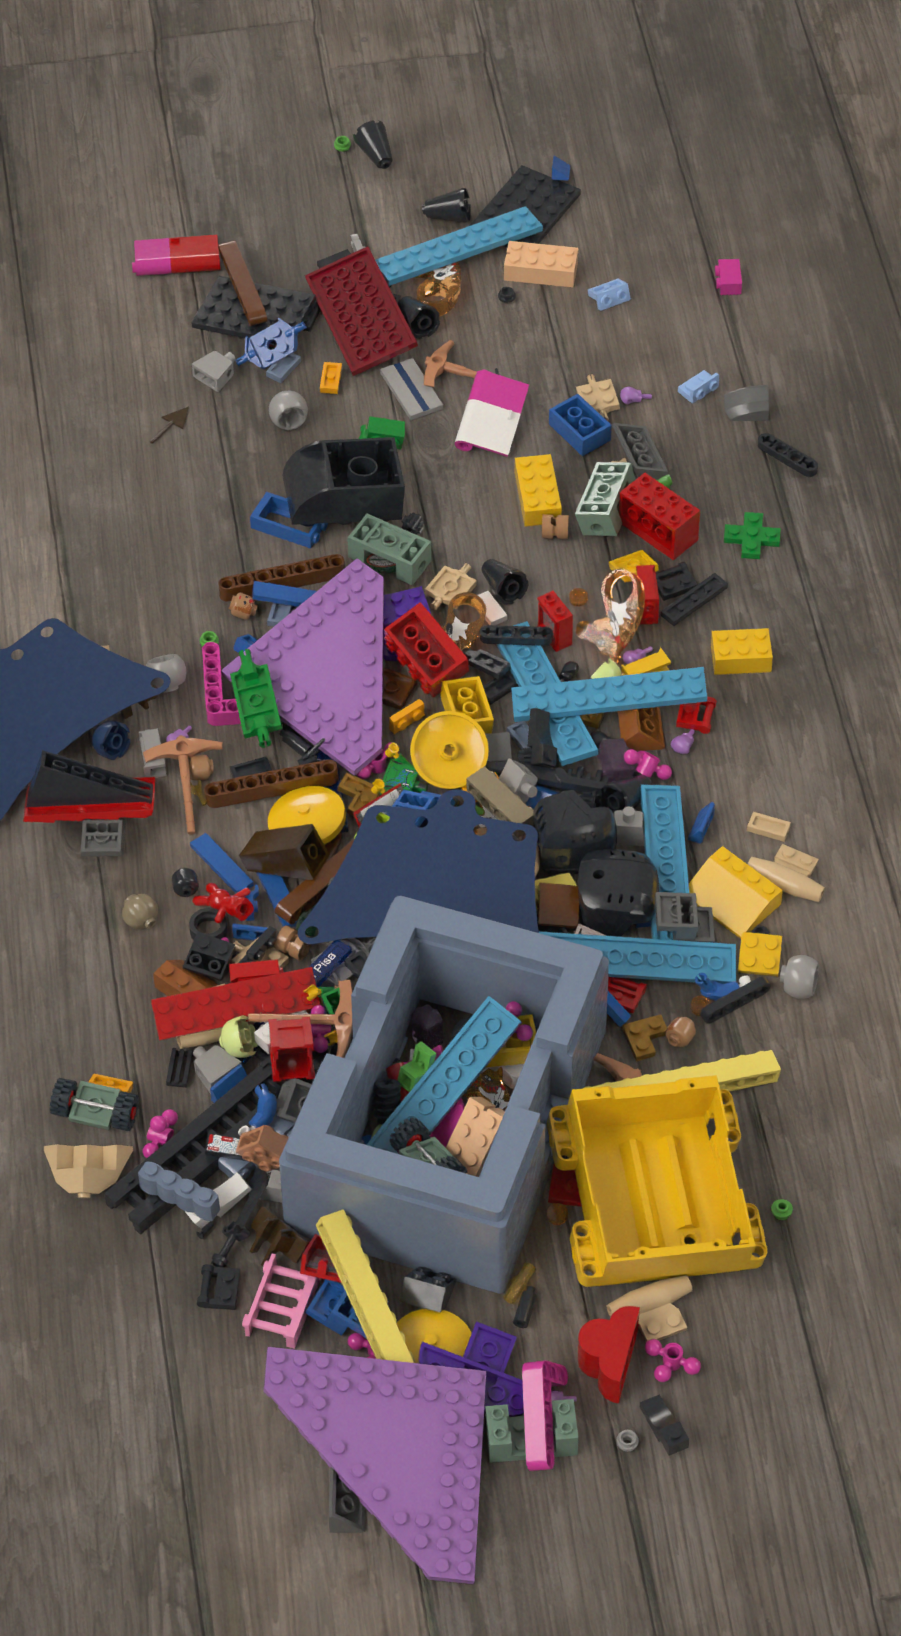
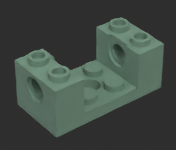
(598, 506)
(408, 550)
(507, 1433)

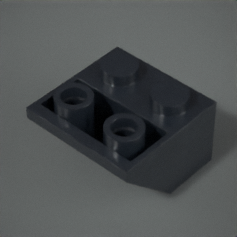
(210, 956)
(427, 1289)

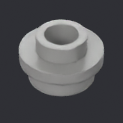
(627, 1435)

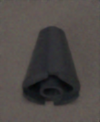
(374, 143)
(449, 206)
(420, 317)
(505, 581)
(623, 792)

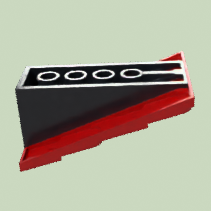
(79, 791)

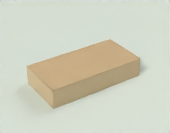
(768, 826)

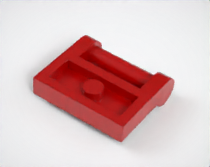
(689, 712)
(626, 997)

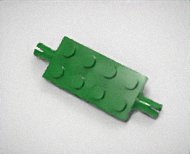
(255, 699)

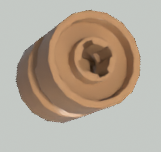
(555, 526)
(289, 942)

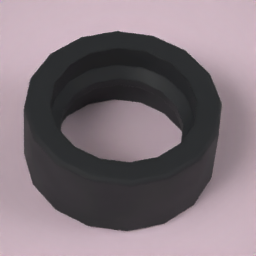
(207, 914)

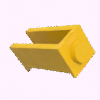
(652, 663)

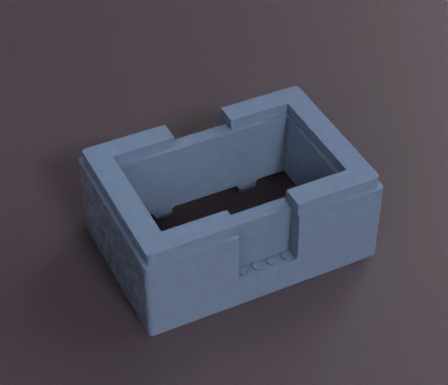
(411, 1207)

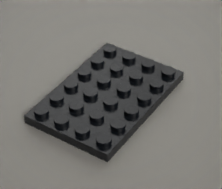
(539, 193)
(224, 314)

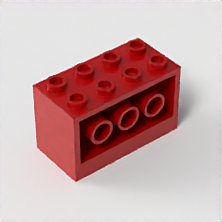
(659, 516)
(425, 649)

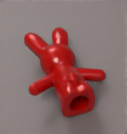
(221, 900)

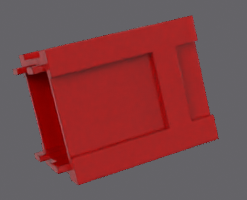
(291, 1049)

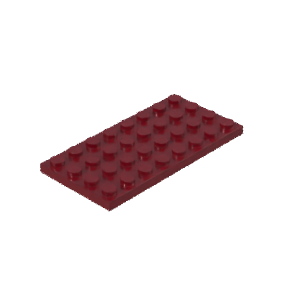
(361, 311)

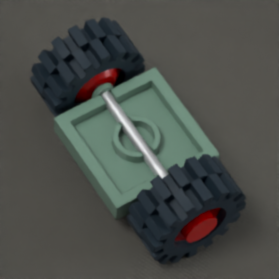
(94, 1104)
(414, 1141)

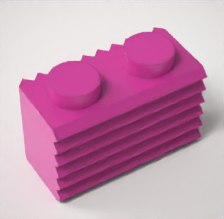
(729, 276)

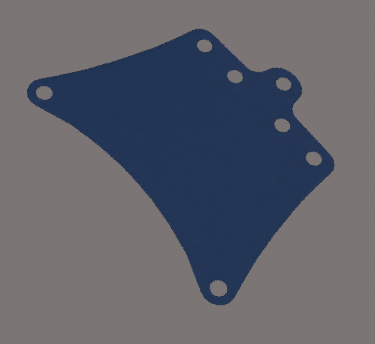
(58, 695)
(432, 864)

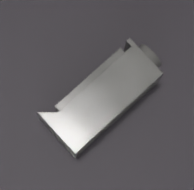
(149, 739)

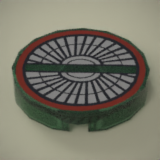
(380, 564)

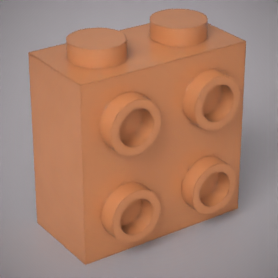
(262, 1147)

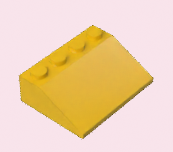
(735, 892)

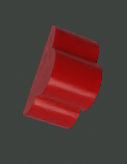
(607, 1349)

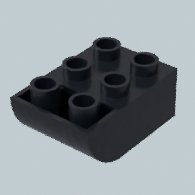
(344, 481)

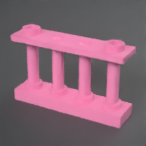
(297, 1314)

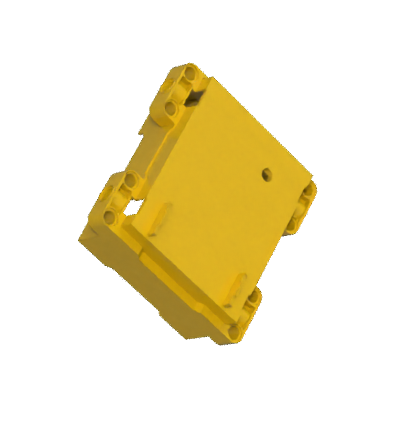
(654, 1180)

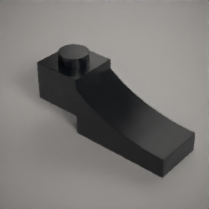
(539, 739)
(664, 1425)

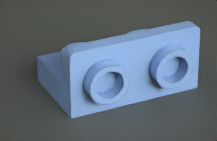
(610, 294)
(699, 386)

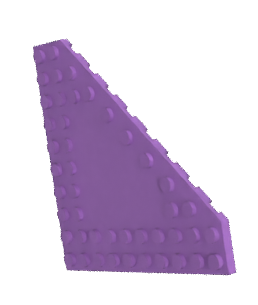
(330, 666)
(399, 1441)

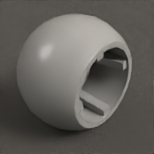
(288, 410)
(173, 666)
(800, 976)

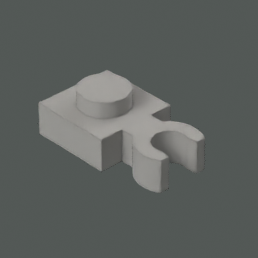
(356, 243)

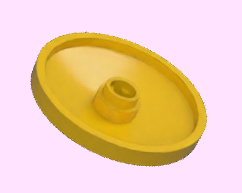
(448, 749)
(310, 806)
(435, 1328)

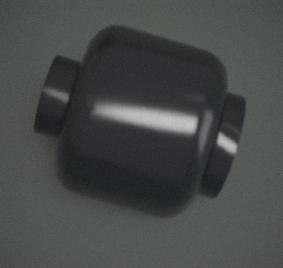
(185, 881)

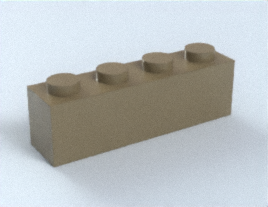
(499, 799)

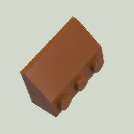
(642, 728)
(173, 979)

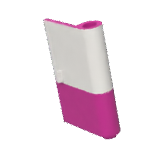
(491, 413)

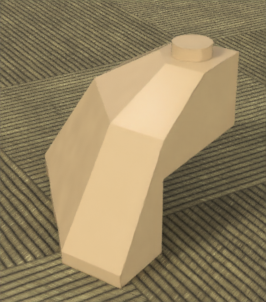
(87, 1167)

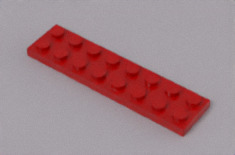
(214, 1006)

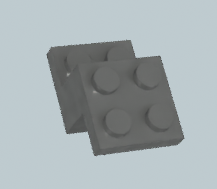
(103, 837)
(681, 915)

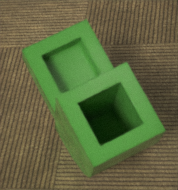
(415, 1069)

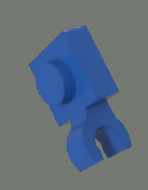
(253, 894)

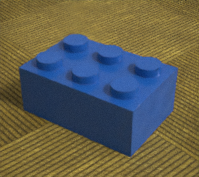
(580, 424)

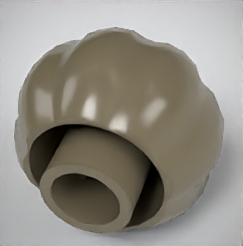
(140, 911)

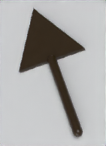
(177, 418)

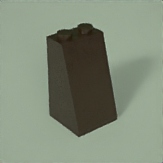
(286, 852)

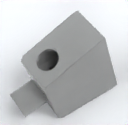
(214, 369)
(519, 780)
(629, 827)
(213, 1064)

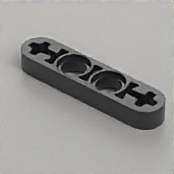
(769, 445)
(515, 638)
(735, 1000)

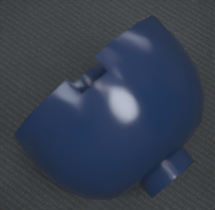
(111, 739)

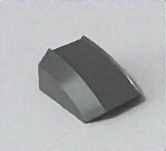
(748, 404)
(292, 1099)

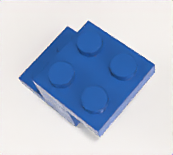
(422, 801)
(334, 1309)

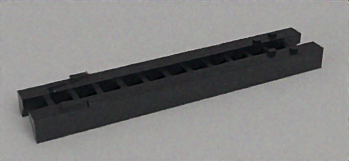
(203, 1166)

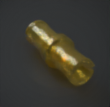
(519, 1283)

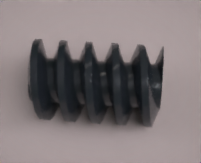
(386, 1098)

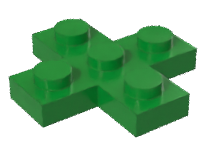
(752, 535)

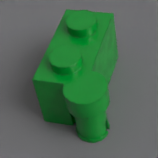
(384, 428)

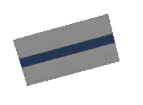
(408, 386)

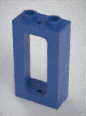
(276, 504)

